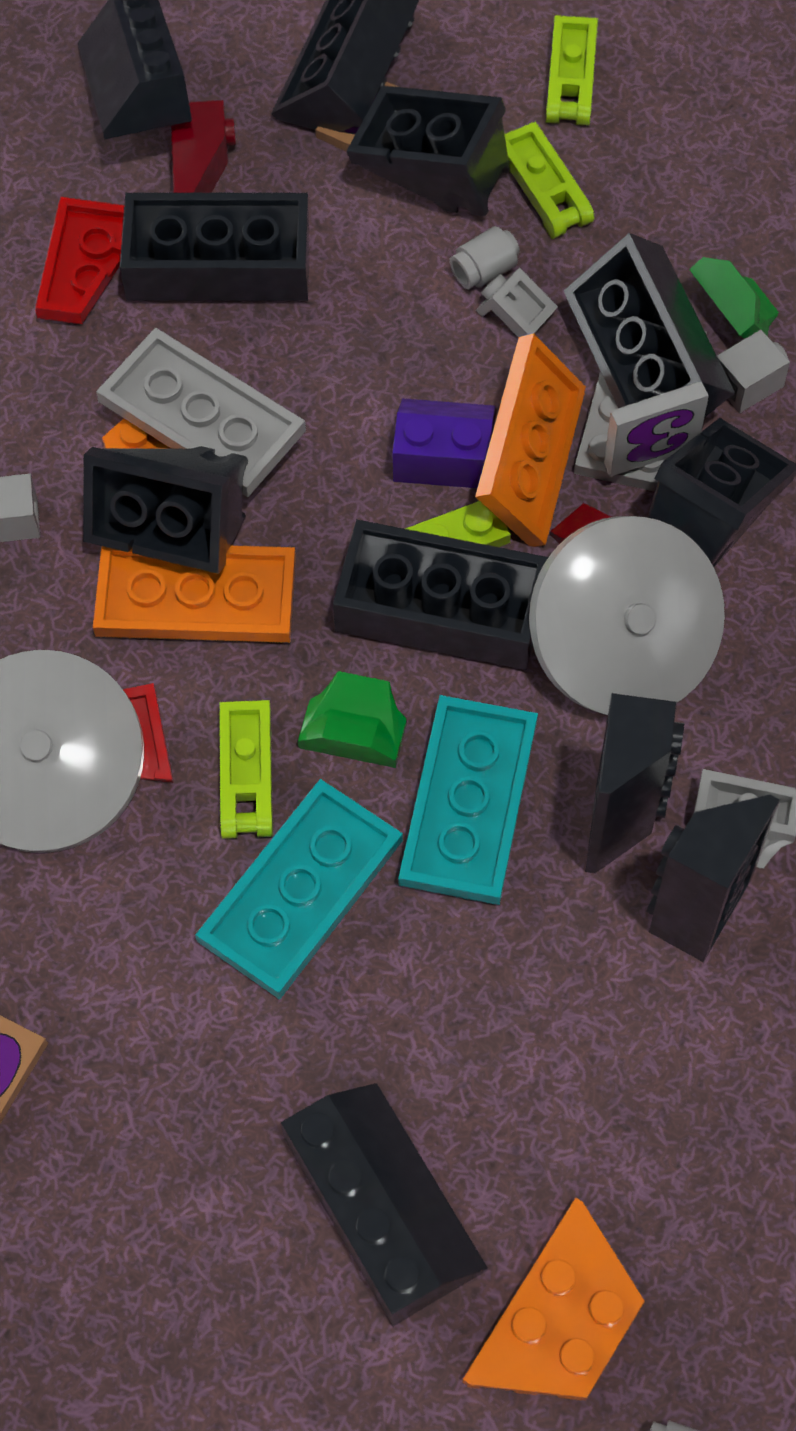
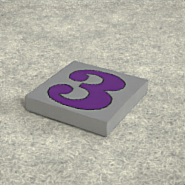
(654, 428)

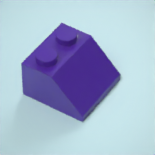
(441, 442)

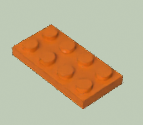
(531, 441)
(173, 601)

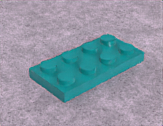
(468, 800)
(299, 888)

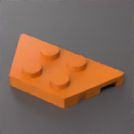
(562, 1317)

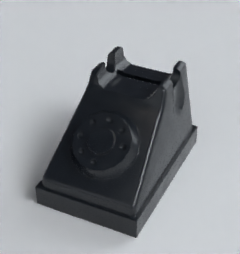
(435, 145)
(719, 486)
(164, 503)

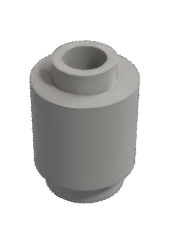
(485, 257)

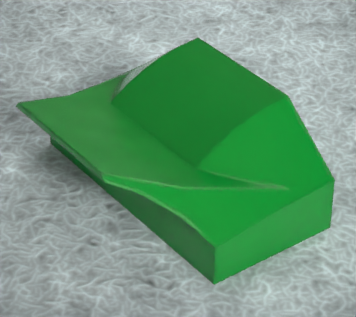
(735, 296)
(355, 721)

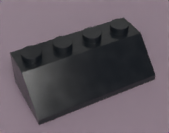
(344, 63)
(133, 69)
(215, 247)
(644, 326)
(437, 594)
(633, 775)
(708, 872)
(382, 1200)

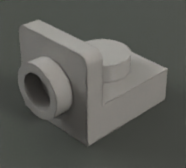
(517, 302)

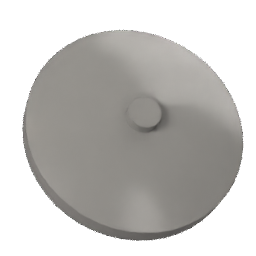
(626, 613)
(64, 751)

